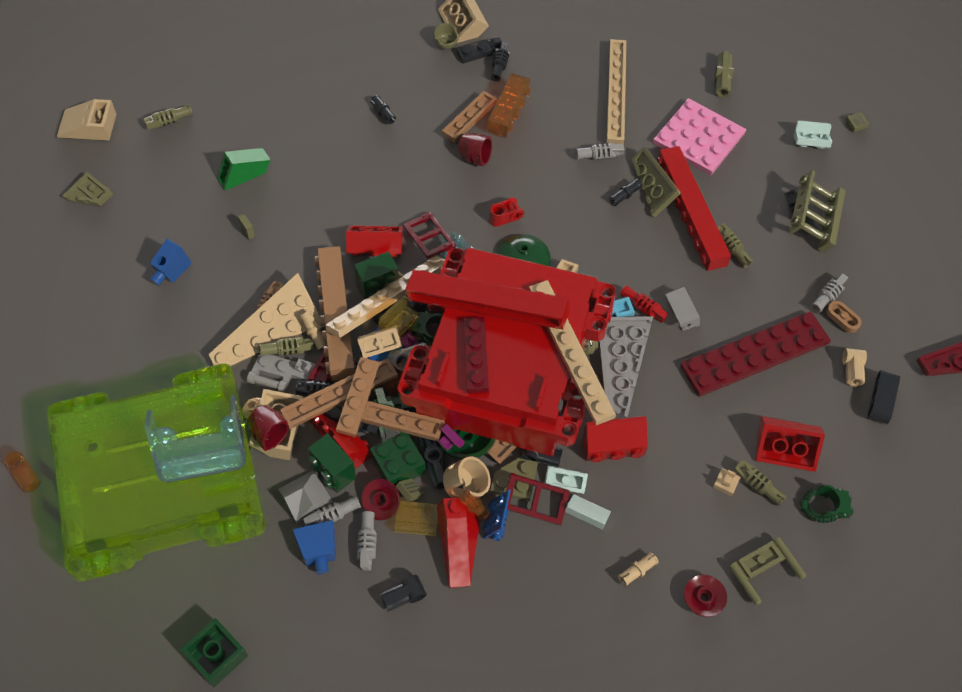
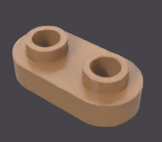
(844, 316)

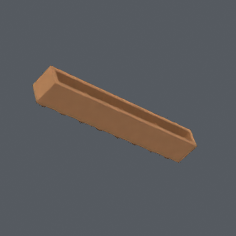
(333, 304)

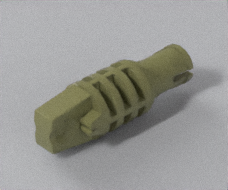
(167, 117)
(734, 245)
(287, 346)
(759, 481)

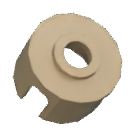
(470, 473)

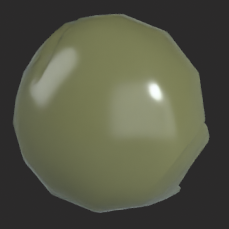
(446, 36)

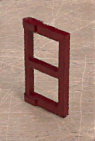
(419, 239)
(539, 485)

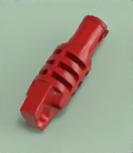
(644, 304)

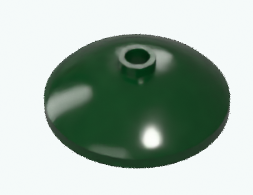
(535, 249)
(475, 447)

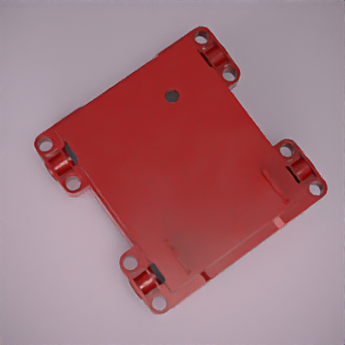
(522, 358)

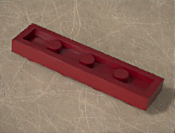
(476, 355)

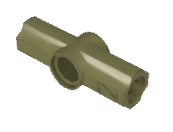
(723, 74)

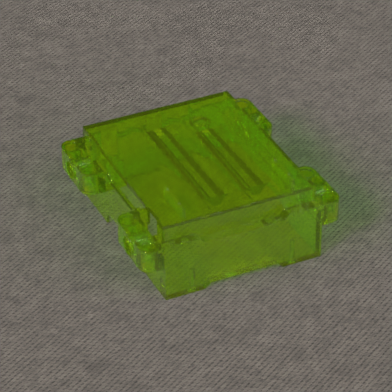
(117, 489)

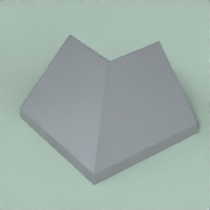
(305, 496)

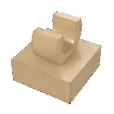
(726, 482)

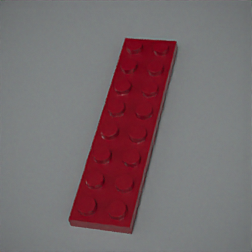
(754, 353)

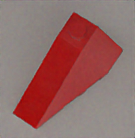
(354, 447)
(459, 540)

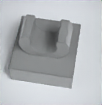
(302, 370)

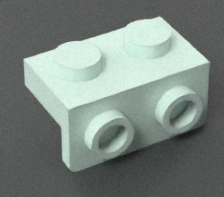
(813, 134)

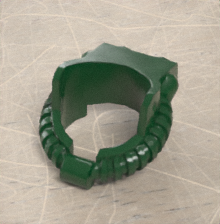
(421, 323)
(841, 501)

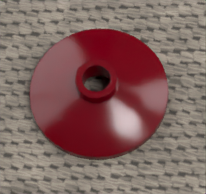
(373, 501)
(712, 589)

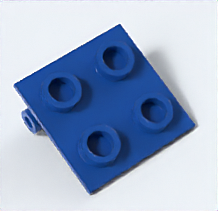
(497, 516)

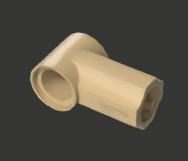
(855, 362)

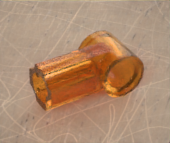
(22, 472)

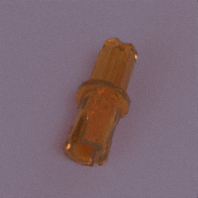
(474, 505)

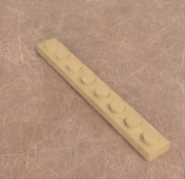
(616, 92)
(379, 301)
(579, 367)

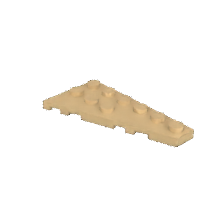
(272, 321)

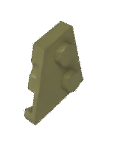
(88, 191)

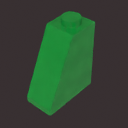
(242, 166)

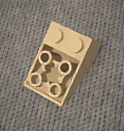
(88, 121)

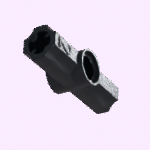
(435, 467)

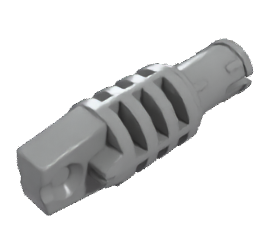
(600, 151)
(829, 293)
(332, 512)
(366, 541)

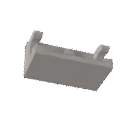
(683, 308)

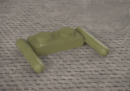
(761, 561)

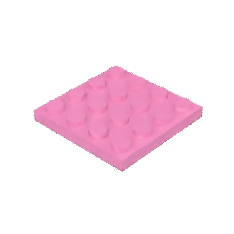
(701, 134)

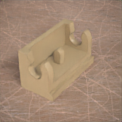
(379, 341)

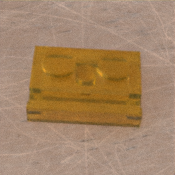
(416, 518)

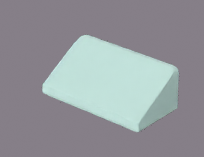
(566, 478)
(587, 511)

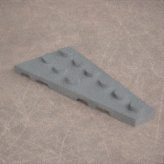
(621, 359)

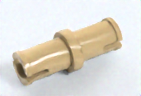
(313, 329)
(638, 569)

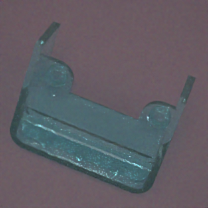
(197, 455)

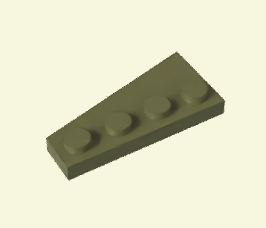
(656, 183)

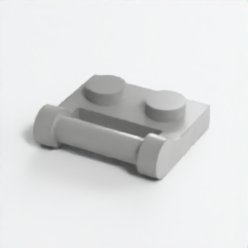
(273, 367)

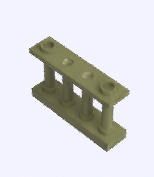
(832, 211)

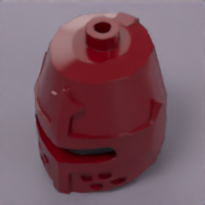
(475, 148)
(267, 423)

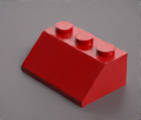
(374, 240)
(615, 439)
(789, 443)

